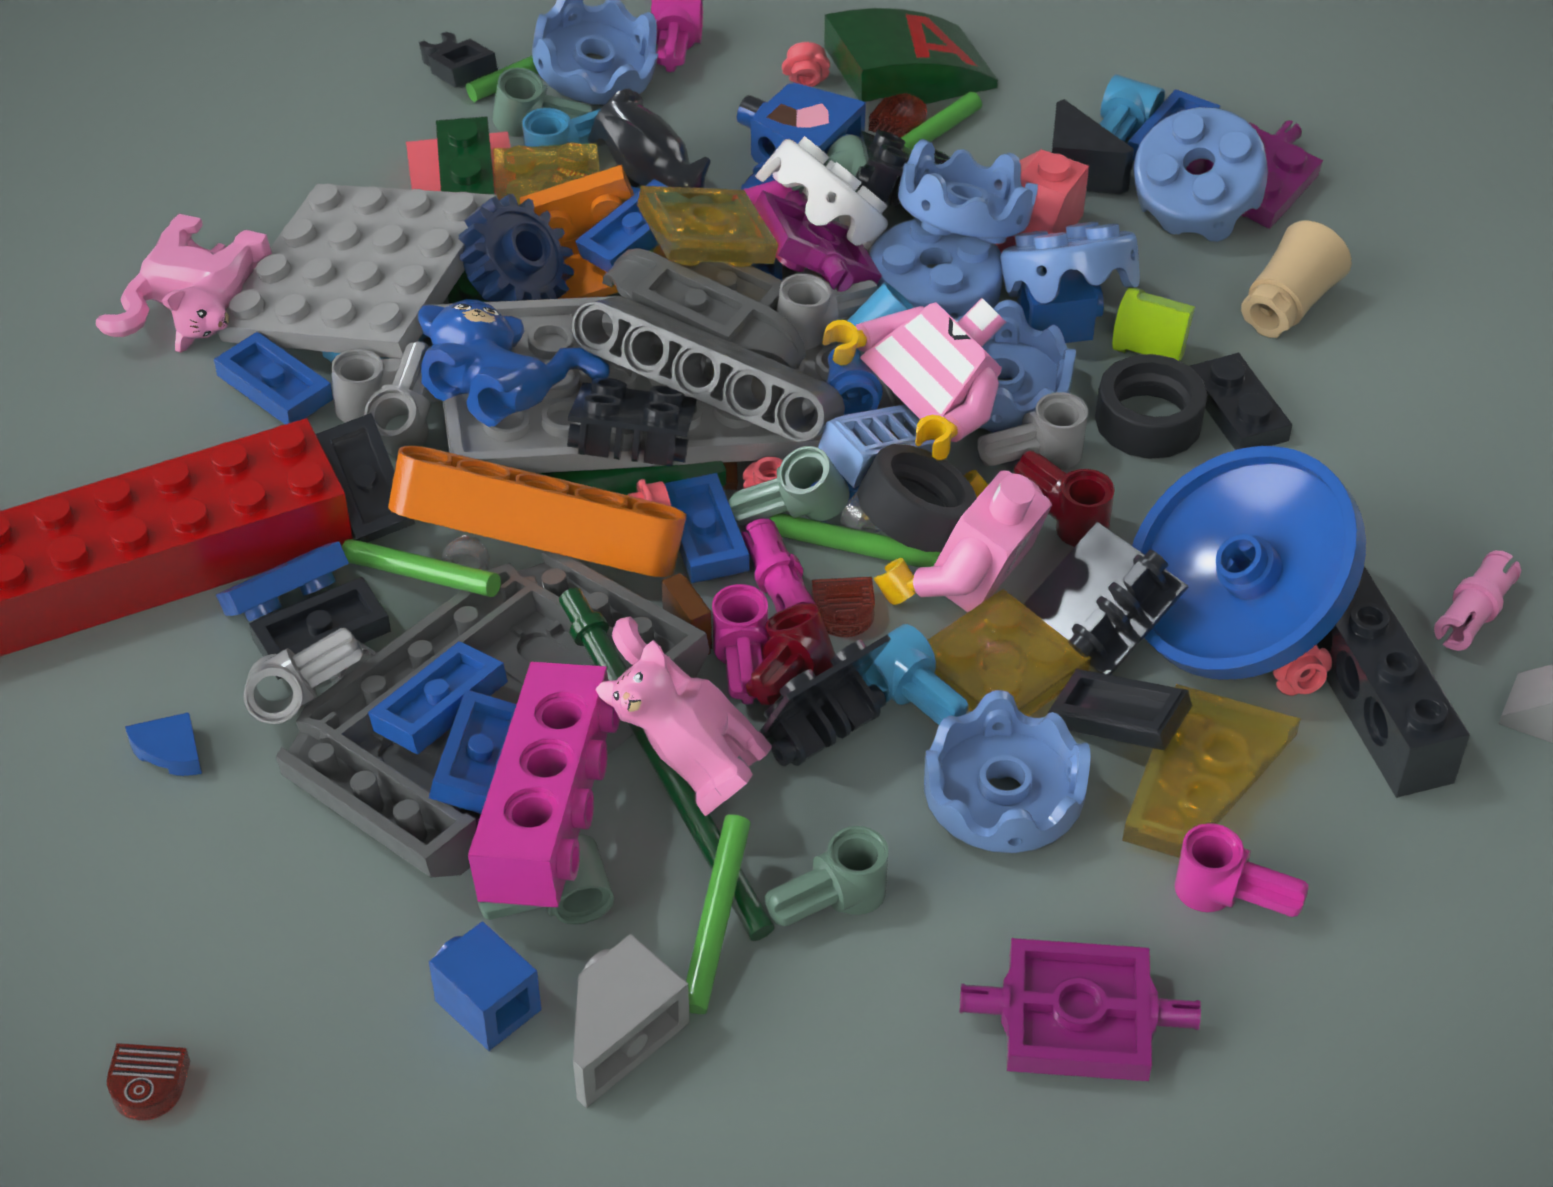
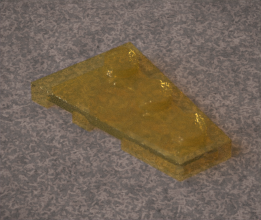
(1204, 769)

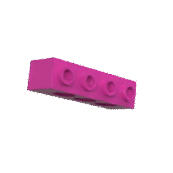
(543, 787)

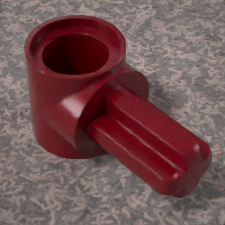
(1076, 497)
(794, 645)

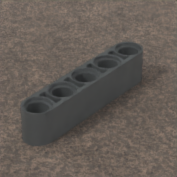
(682, 369)

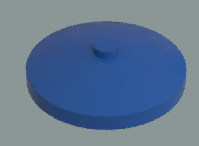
(1266, 560)

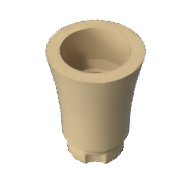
(1297, 276)

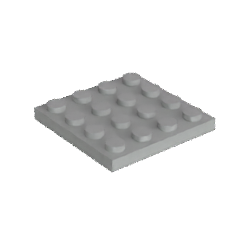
(355, 270)

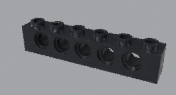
(1393, 696)

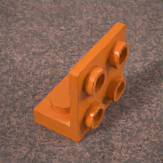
(576, 209)

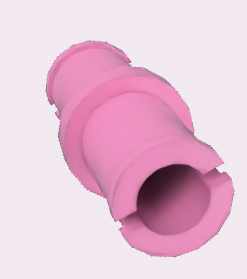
(1477, 600)

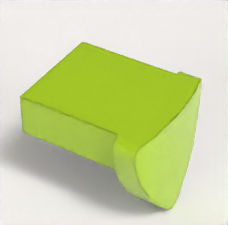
(1152, 324)

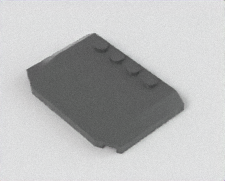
(388, 786)

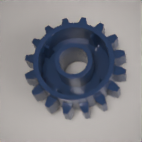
(514, 252)

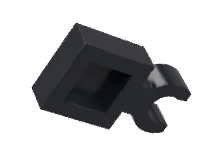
(456, 61)

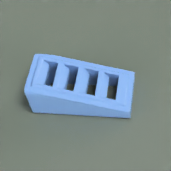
(844, 438)

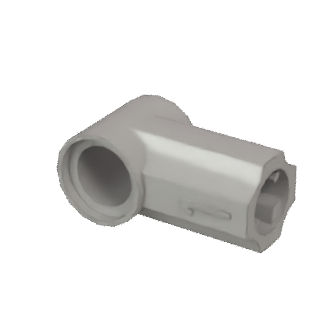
(357, 377)

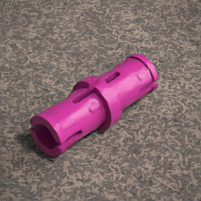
(776, 569)

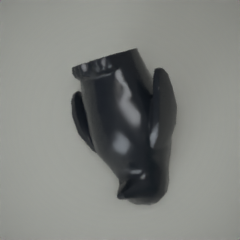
(645, 144)

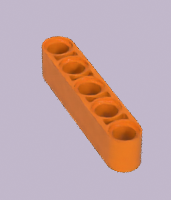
(537, 511)

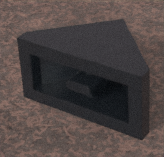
(1093, 145)

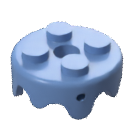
(608, 30)
(965, 195)
(1207, 201)
(1084, 247)
(964, 272)
(1033, 359)
(1000, 744)

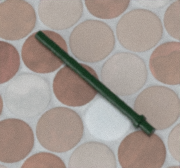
(590, 630)

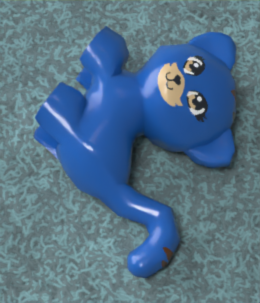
(477, 359)

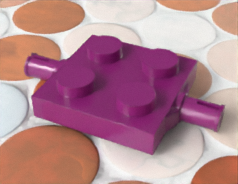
(1289, 172)
(813, 246)
(1079, 1009)

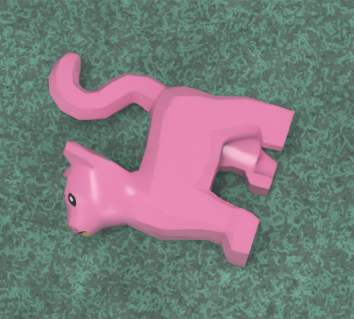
(188, 282)
(683, 719)

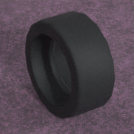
(1145, 434)
(914, 496)

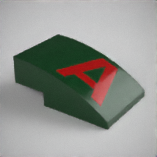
(904, 52)

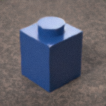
(1072, 310)
(485, 985)

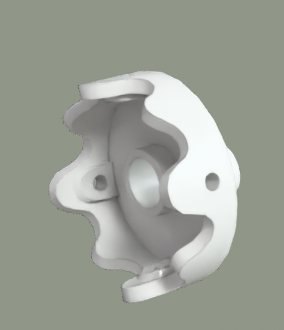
(828, 190)

